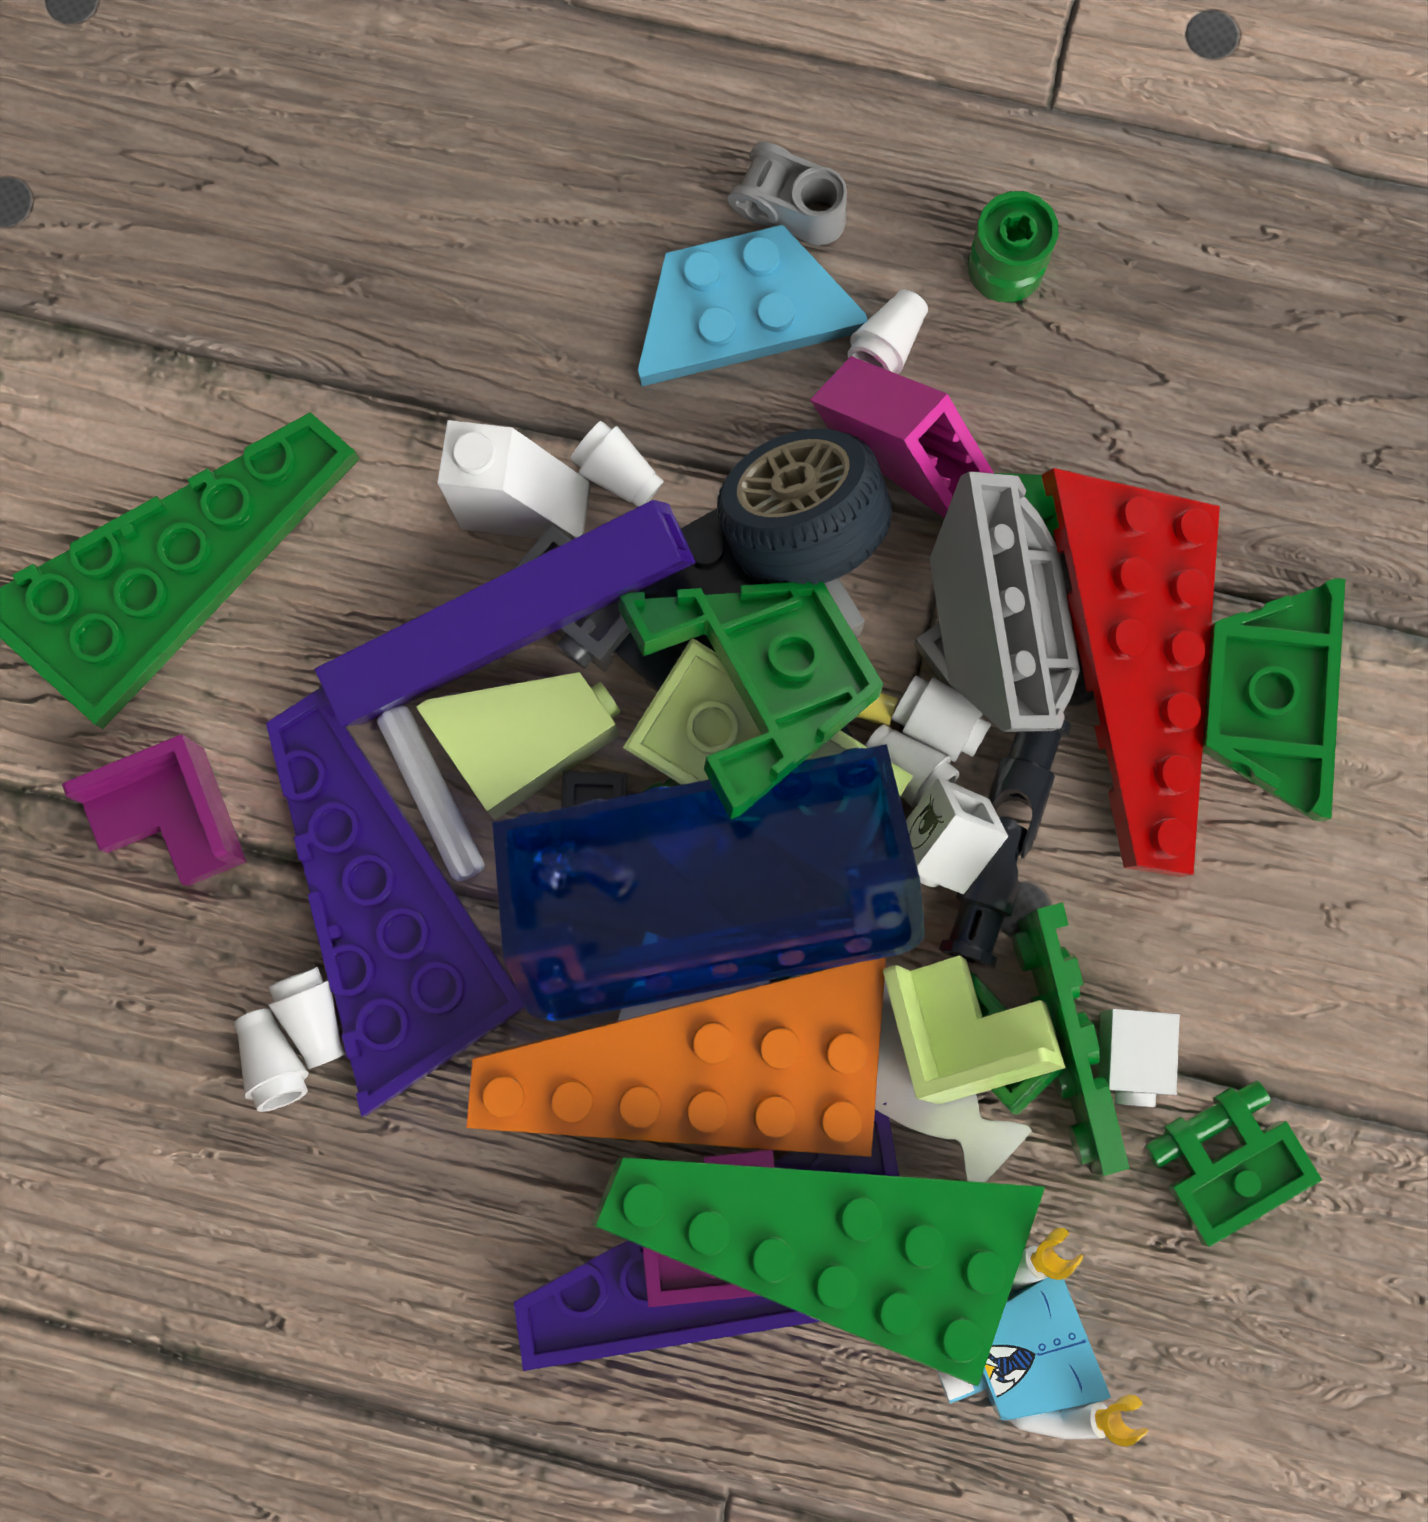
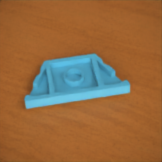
(741, 304)

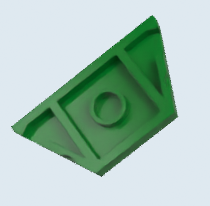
(1278, 696)

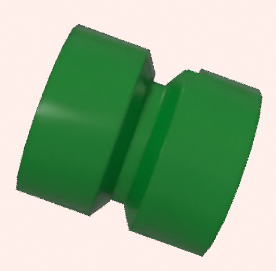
(1012, 246)

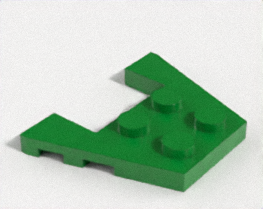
(788, 662)

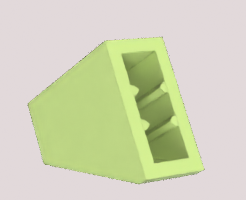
(521, 734)

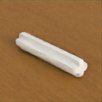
(430, 793)

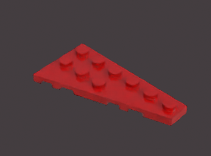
(1143, 638)

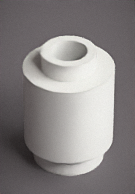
(940, 718)

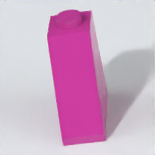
(907, 427)

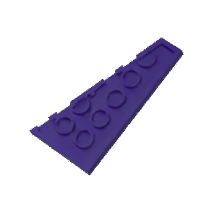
(391, 930)

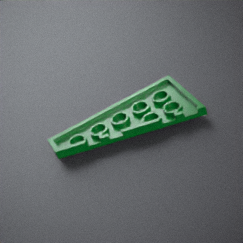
(149, 579)
(872, 1255)

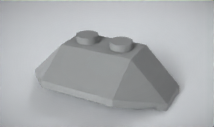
(1003, 606)

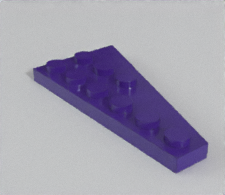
(604, 1302)

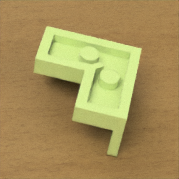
(956, 1049)

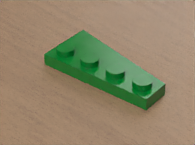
(1057, 979)

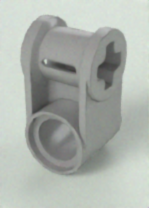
(783, 186)

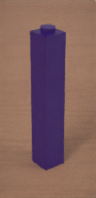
(505, 614)

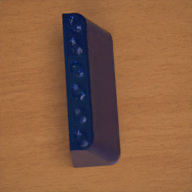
(714, 903)

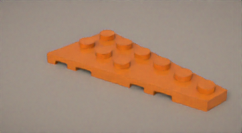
(736, 1069)

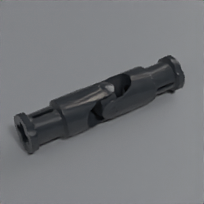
(993, 894)

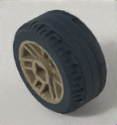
(805, 507)

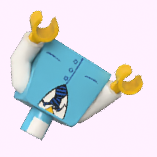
(1042, 1361)

